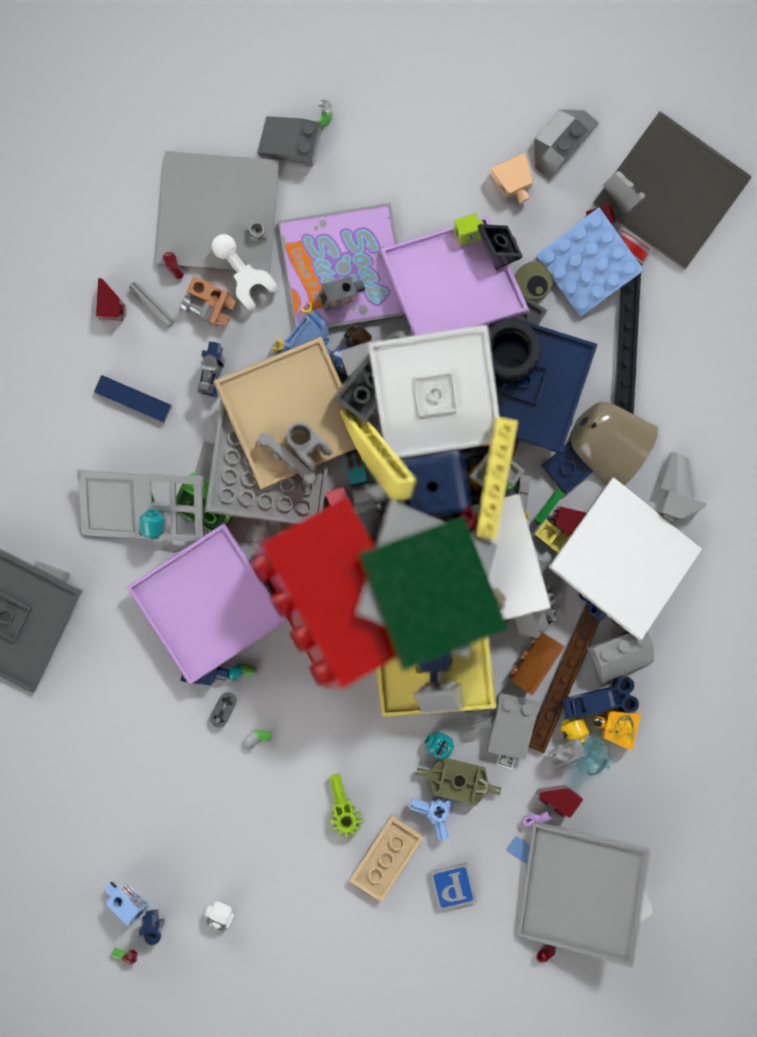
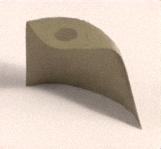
(616, 444)

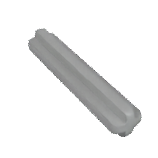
(151, 303)

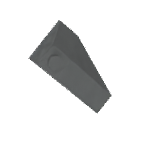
(359, 390)

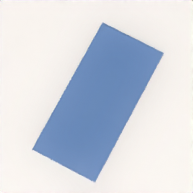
(519, 849)

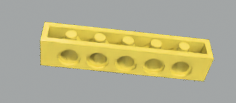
(495, 477)

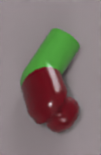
(127, 957)

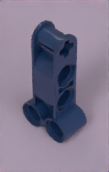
(601, 700)

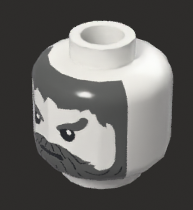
(219, 916)

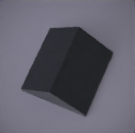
(499, 244)

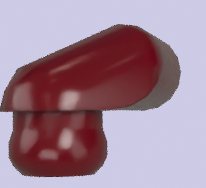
(172, 265)

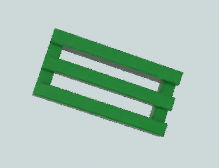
(547, 508)

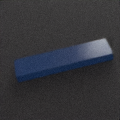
(132, 398)

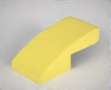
(551, 536)

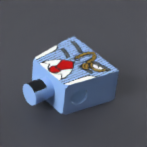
(125, 903)

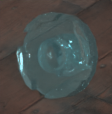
(596, 758)

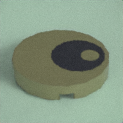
(534, 280)

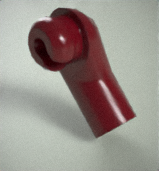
(546, 953)

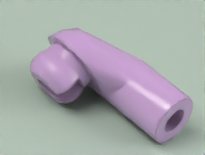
(543, 818)

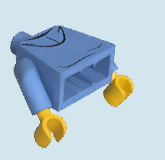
(308, 329)

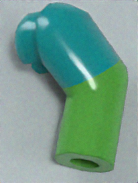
(239, 669)

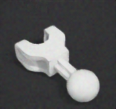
(246, 276)

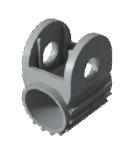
(302, 452)

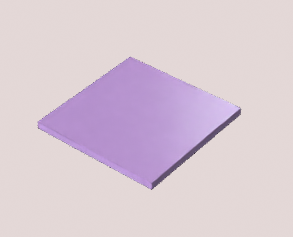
(451, 284)
(206, 603)

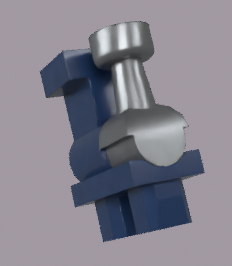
(211, 369)

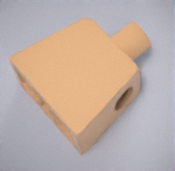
(513, 177)

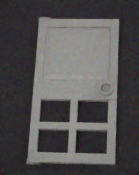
(117, 499)

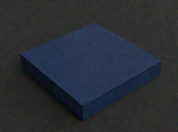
(566, 468)

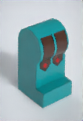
(355, 467)

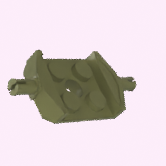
(442, 781)

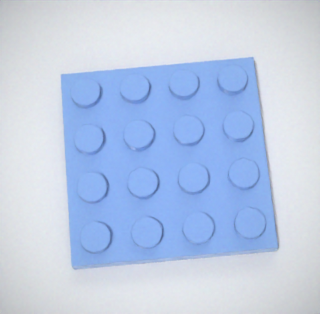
(590, 262)

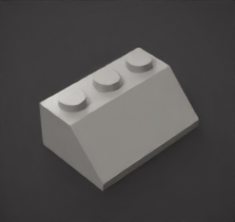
(621, 655)

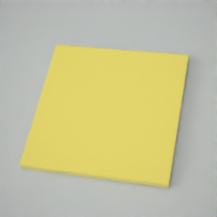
(473, 671)

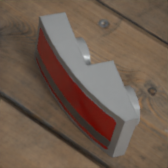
(637, 246)

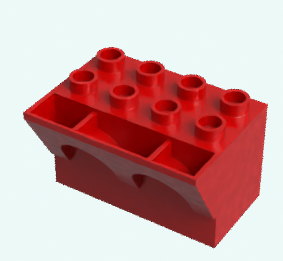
(319, 589)

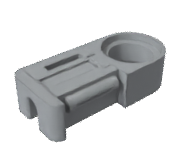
(523, 490)

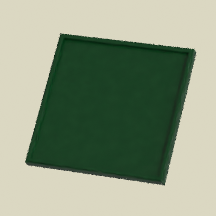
(432, 592)

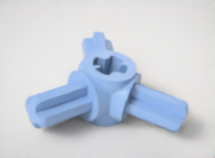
(438, 820)

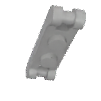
(293, 463)

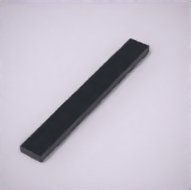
(627, 344)

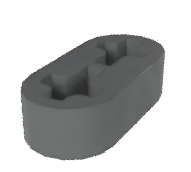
(219, 707)

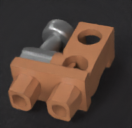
(214, 302)

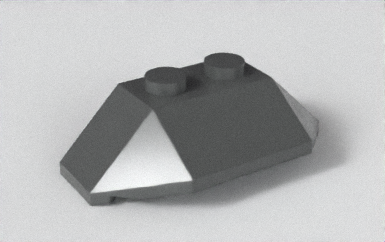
(560, 139)

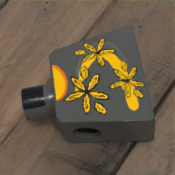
(339, 292)

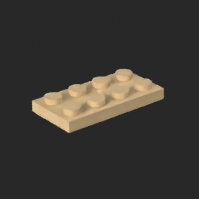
(386, 858)

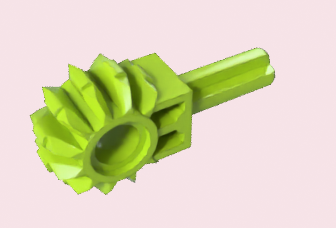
(343, 808)

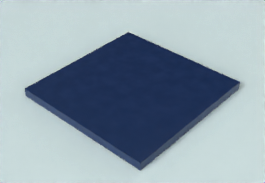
(550, 394)

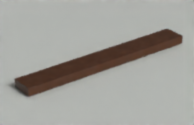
(563, 680)

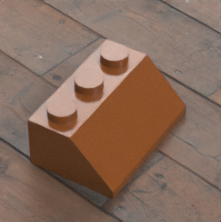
(535, 663)

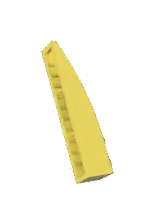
(379, 457)

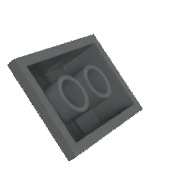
(290, 139)

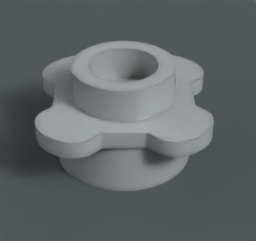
(257, 235)

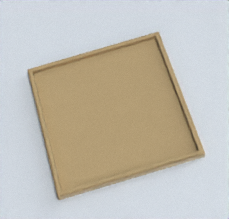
(279, 393)

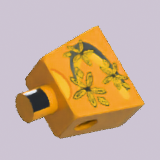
(618, 727)

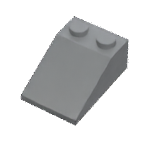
(512, 726)

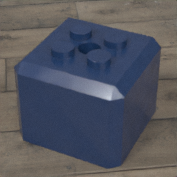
(450, 474)

